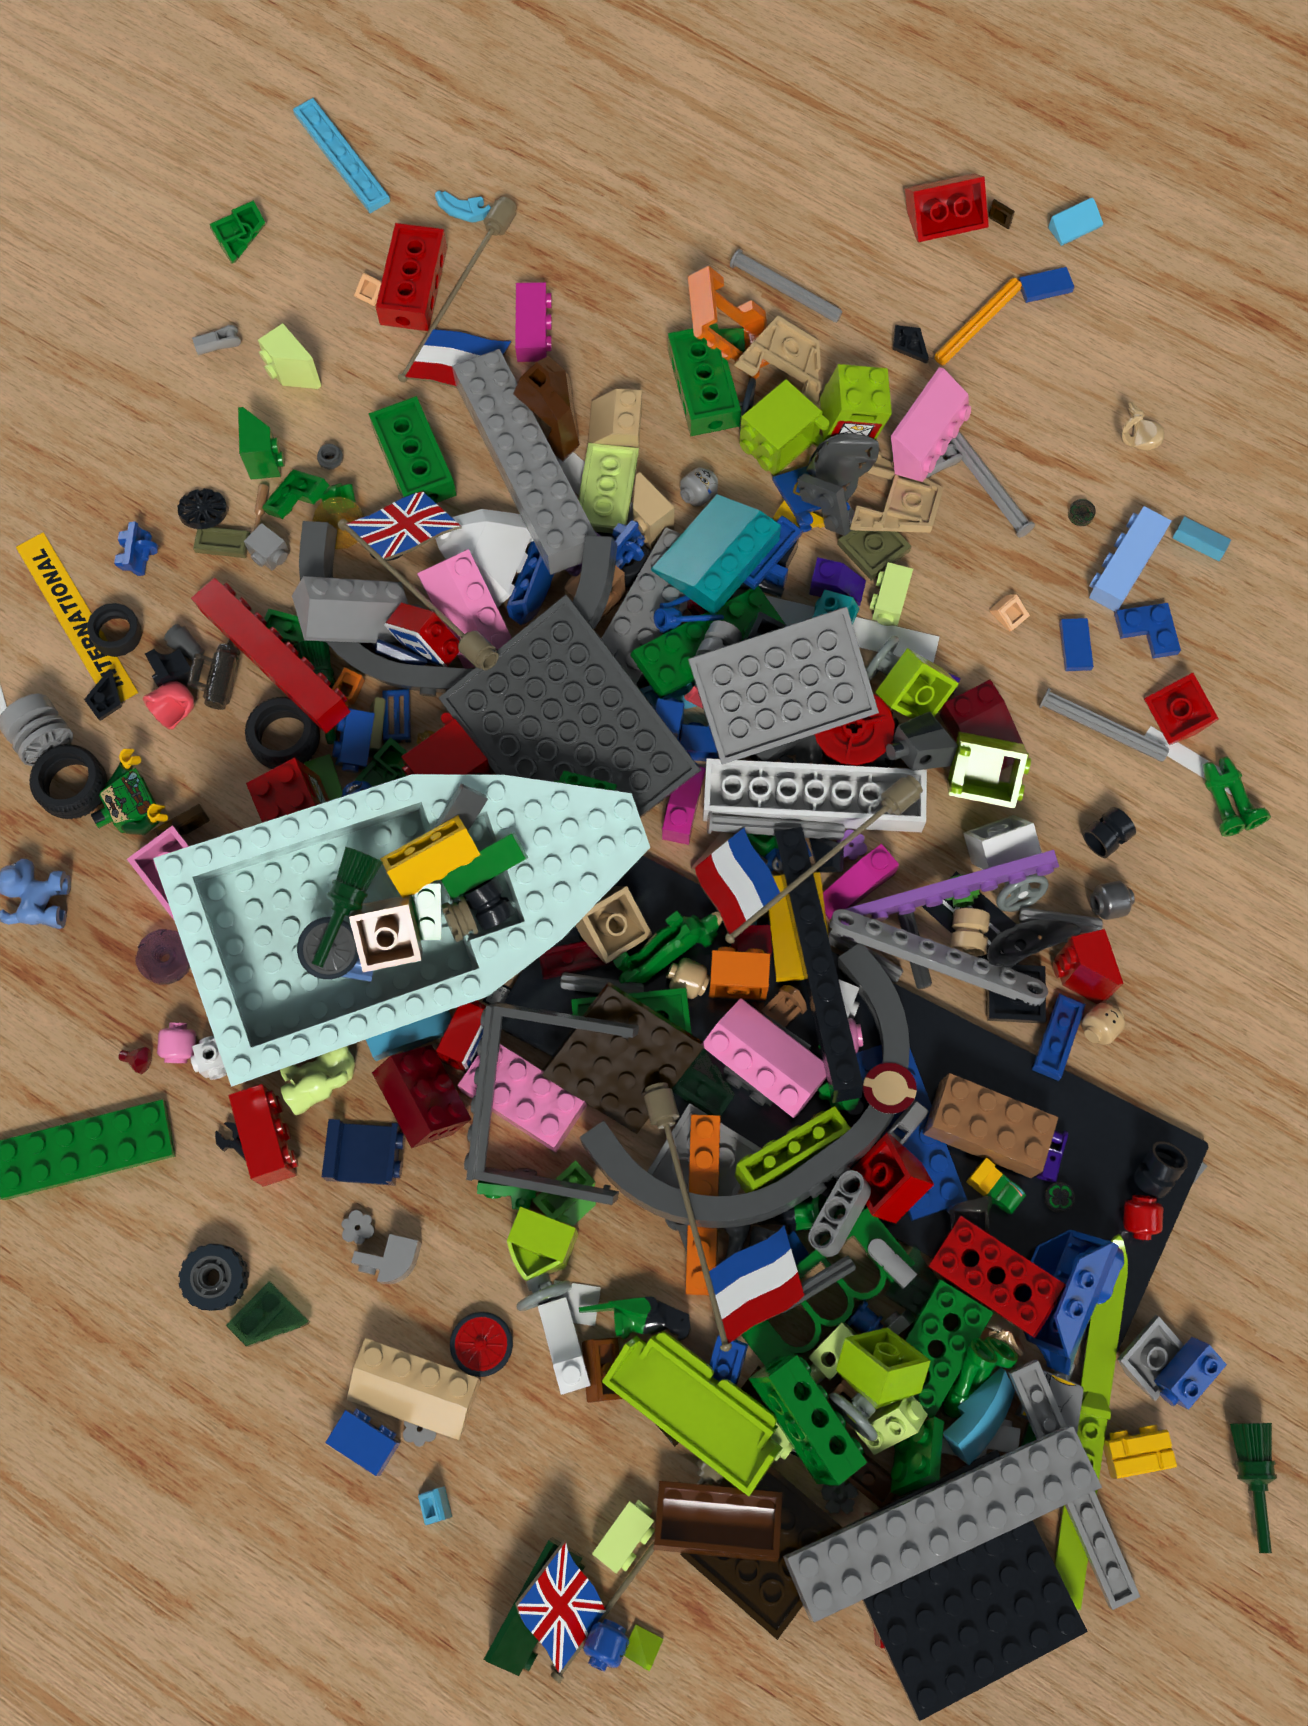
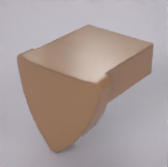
(785, 1005)

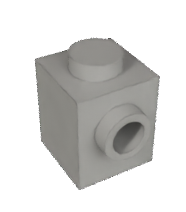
(266, 547)

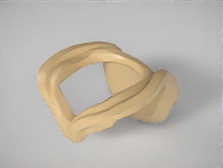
(1146, 433)
(1004, 1331)

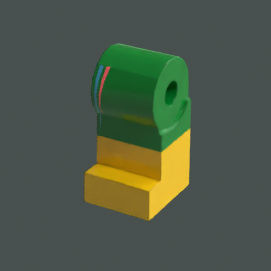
(993, 1183)

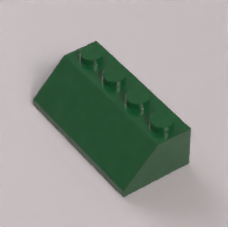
(514, 1642)

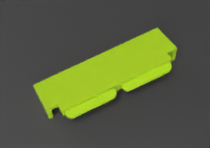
(695, 1409)

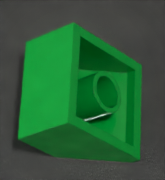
(258, 447)

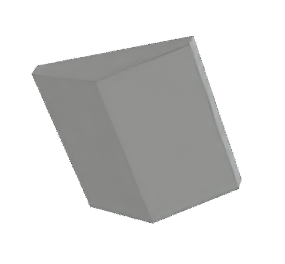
(1150, 1355)

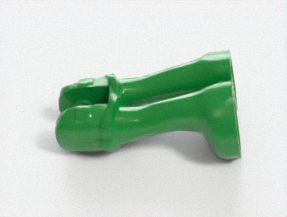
(1231, 779)
(977, 1367)

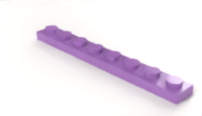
(958, 887)

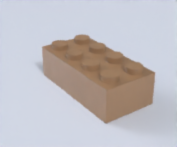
(990, 1125)

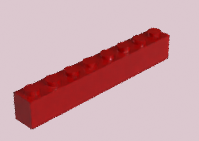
(271, 655)

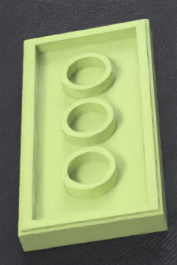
(608, 485)

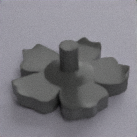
(839, 1497)

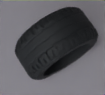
(265, 715)
(54, 761)

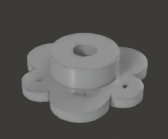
(357, 1219)
(412, 1435)

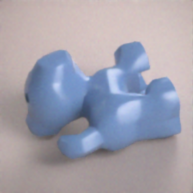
(19, 881)

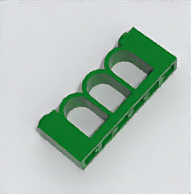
(764, 1338)

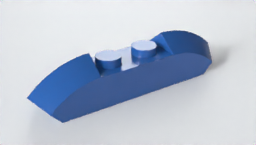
(529, 588)

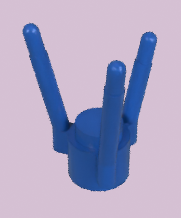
(668, 618)

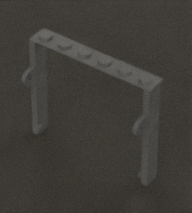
(483, 1101)

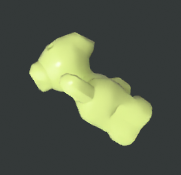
(316, 1079)

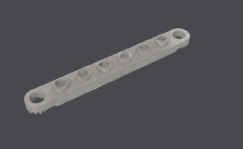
(938, 957)

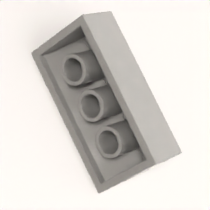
(346, 609)

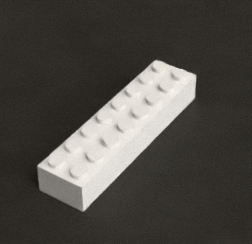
(810, 793)

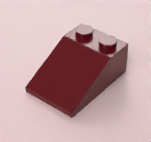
(981, 713)

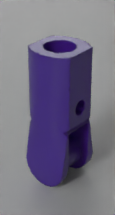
(1054, 1158)

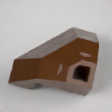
(549, 395)

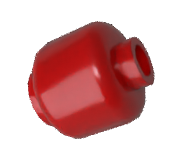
(1143, 1216)

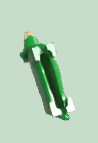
(667, 946)

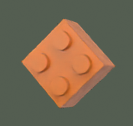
(739, 974)

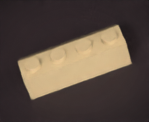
(412, 1389)

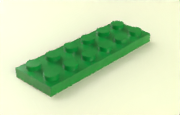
(666, 657)
(85, 1149)

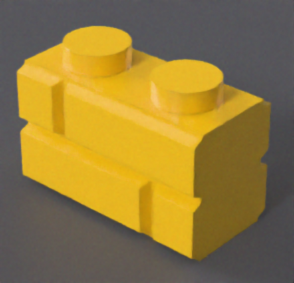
(1139, 1452)

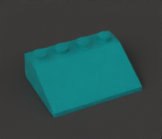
(718, 552)

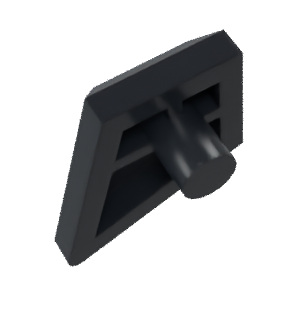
(910, 343)
(104, 697)
(820, 848)

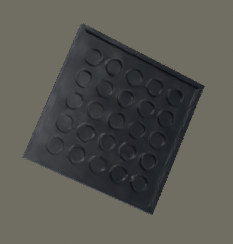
(973, 1614)

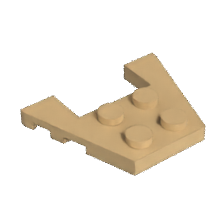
(788, 350)
(909, 506)

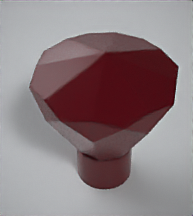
(137, 1059)

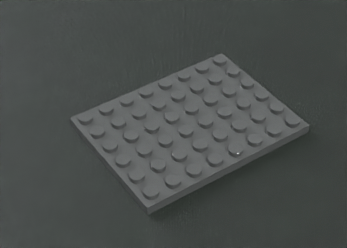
(570, 707)

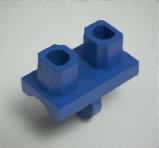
(629, 543)
(137, 547)

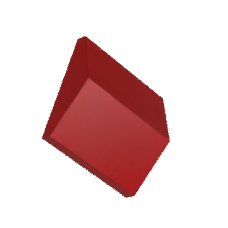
(1181, 709)

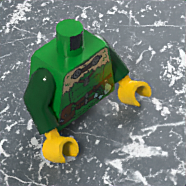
(128, 800)

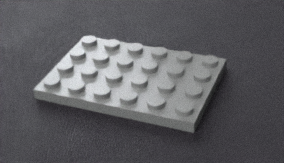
(783, 685)

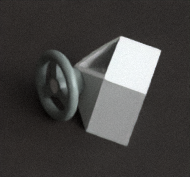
(1003, 843)

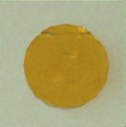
(333, 511)

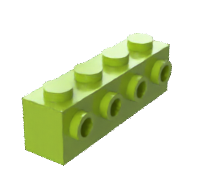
(791, 1151)

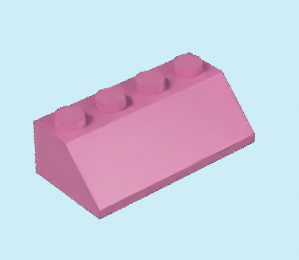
(929, 426)
(463, 597)
(766, 1057)

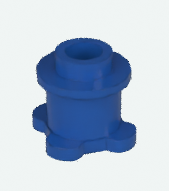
(865, 1319)

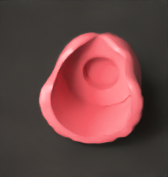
(170, 703)

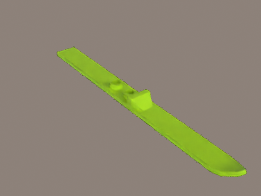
(1097, 1385)

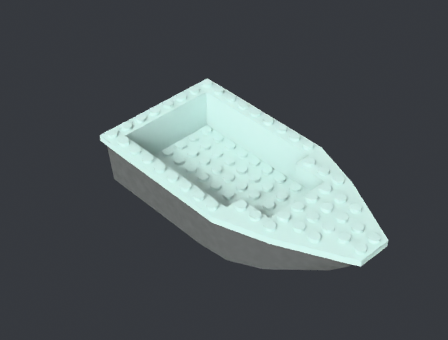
(257, 889)

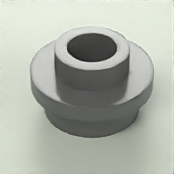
(329, 450)

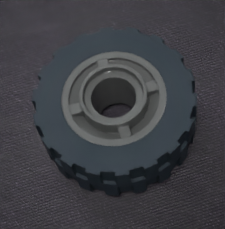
(195, 1274)

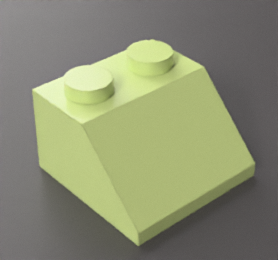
(288, 359)

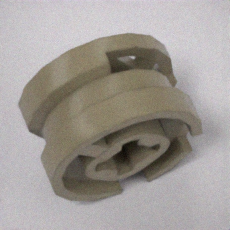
(459, 919)

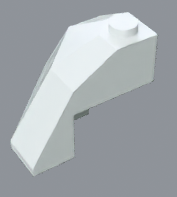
(496, 544)

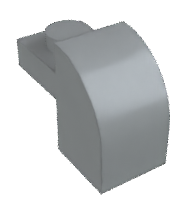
(395, 1265)

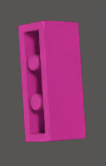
(532, 322)

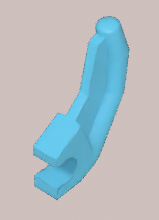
(466, 210)

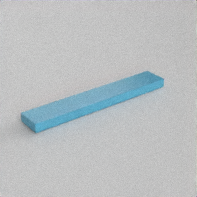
(341, 155)

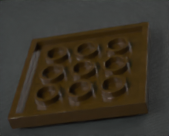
(615, 1070)
(766, 1587)

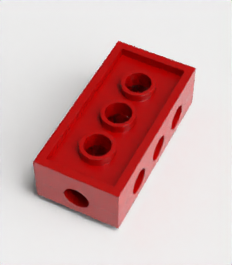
(411, 277)
(995, 1255)

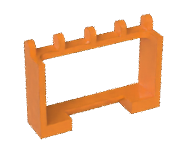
(703, 308)

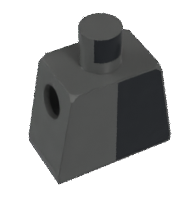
(922, 744)

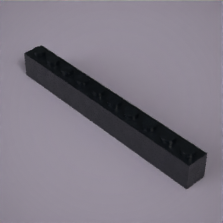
(818, 968)

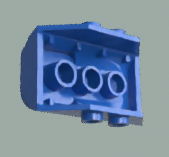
(1090, 1272)

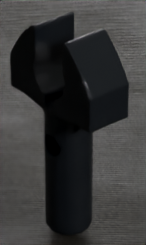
(228, 1144)

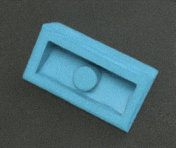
(1075, 221)
(1202, 539)

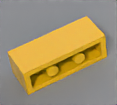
(430, 857)

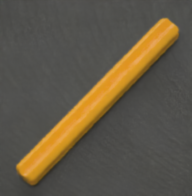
(979, 320)

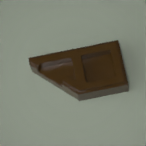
(186, 821)

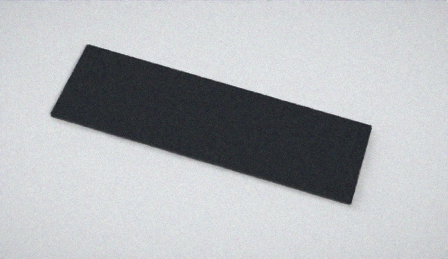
(1104, 1132)

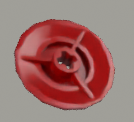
(861, 747)

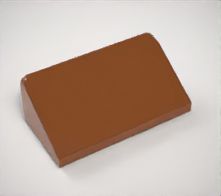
(598, 1359)

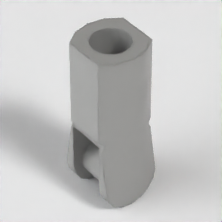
(217, 340)
(953, 459)
(909, 1121)
(891, 1262)

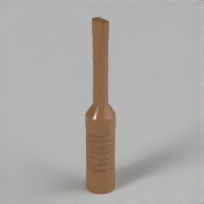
(260, 501)

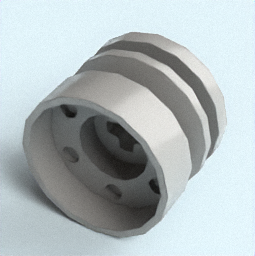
(34, 727)

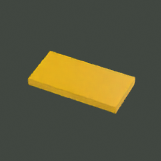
(784, 946)

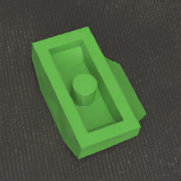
(565, 1208)

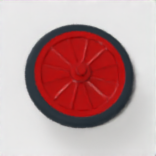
(481, 1344)

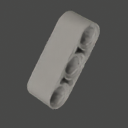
(839, 1228)

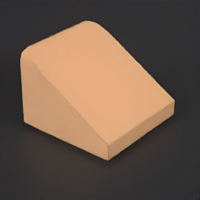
(368, 289)
(1009, 612)

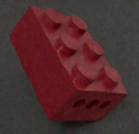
(421, 1096)

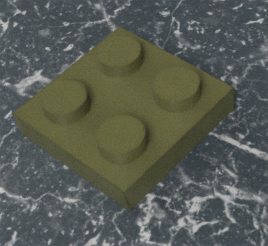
(874, 549)

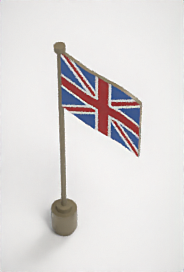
(402, 529)
(565, 1604)

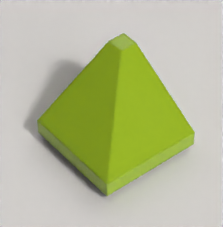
(643, 1647)

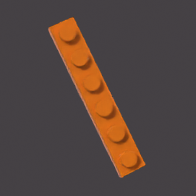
(703, 1181)

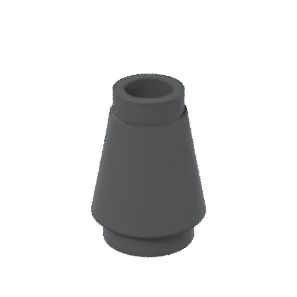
(180, 638)

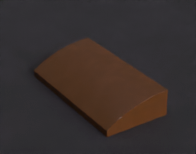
(718, 1521)

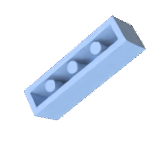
(1129, 559)

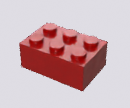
(263, 1135)

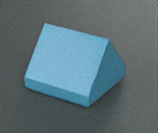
(434, 1505)

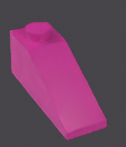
(682, 810)
(860, 880)

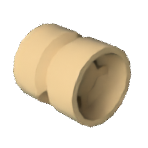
(970, 930)

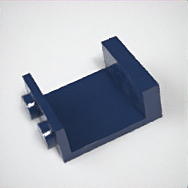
(362, 1153)

